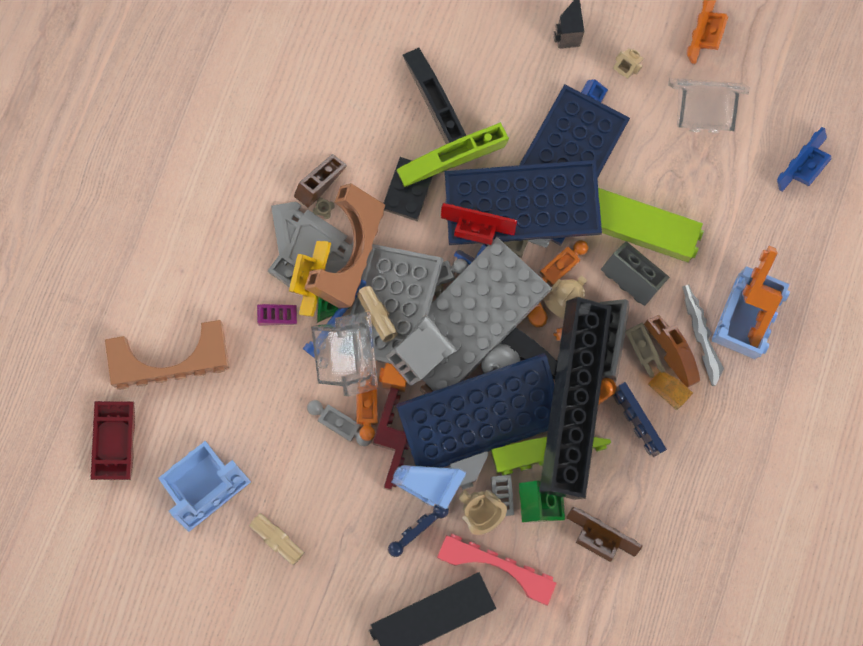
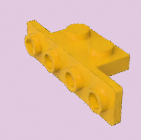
(301, 272)

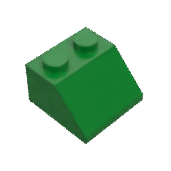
(538, 505)

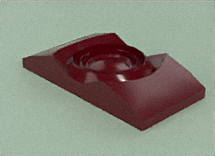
(113, 440)

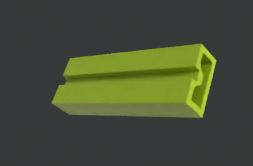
(649, 226)

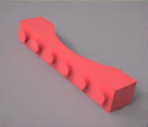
(535, 586)

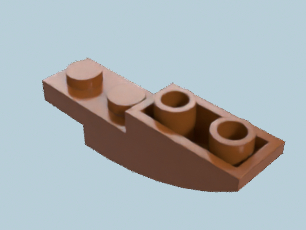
(679, 355)

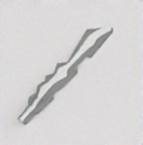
(702, 333)

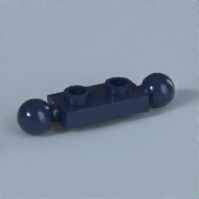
(396, 548)

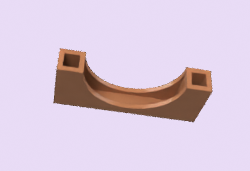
(364, 215)
(128, 370)

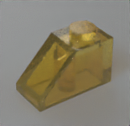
(670, 389)

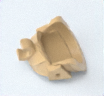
(562, 292)
(482, 511)

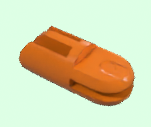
(538, 316)
(608, 388)

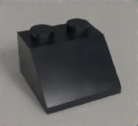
(570, 27)

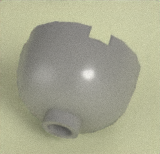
(499, 357)

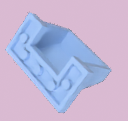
(429, 484)
(201, 485)

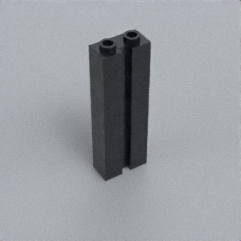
(435, 614)

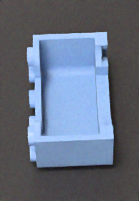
(740, 317)

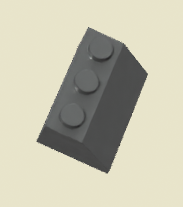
(634, 273)

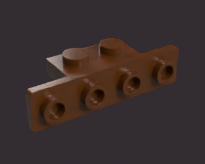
(600, 537)

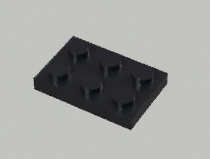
(406, 200)

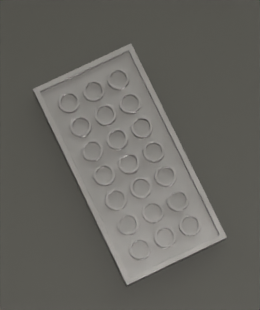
(482, 310)

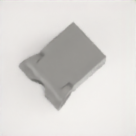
(420, 351)

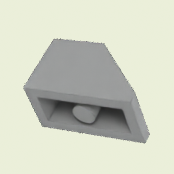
(472, 468)

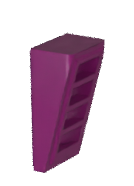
(277, 321)

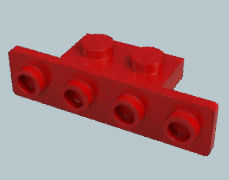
(477, 225)

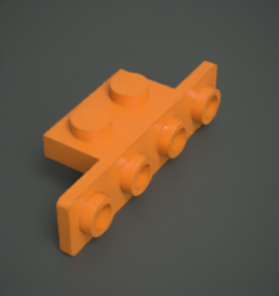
(708, 30)

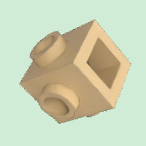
(628, 62)

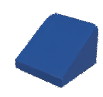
(594, 90)

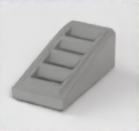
(506, 478)

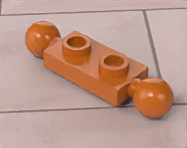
(563, 262)
(367, 413)

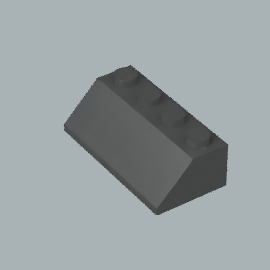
(615, 337)

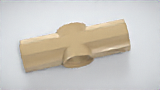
(378, 313)
(276, 539)

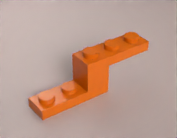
(762, 296)

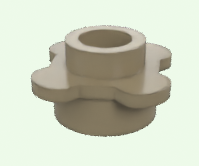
(323, 203)

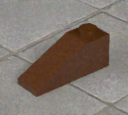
(319, 180)

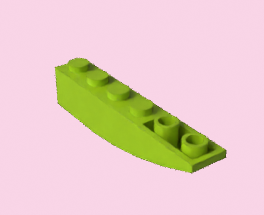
(454, 154)
(527, 453)

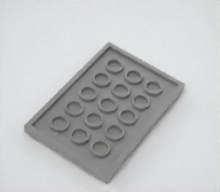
(404, 285)

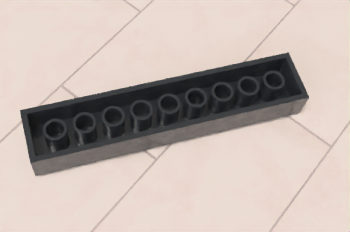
(575, 399)

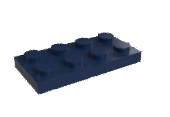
(635, 414)

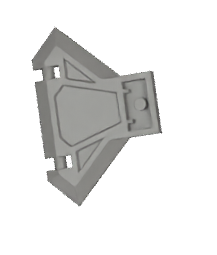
(301, 238)

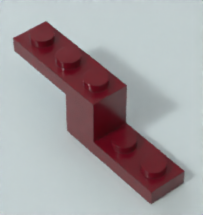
(390, 437)

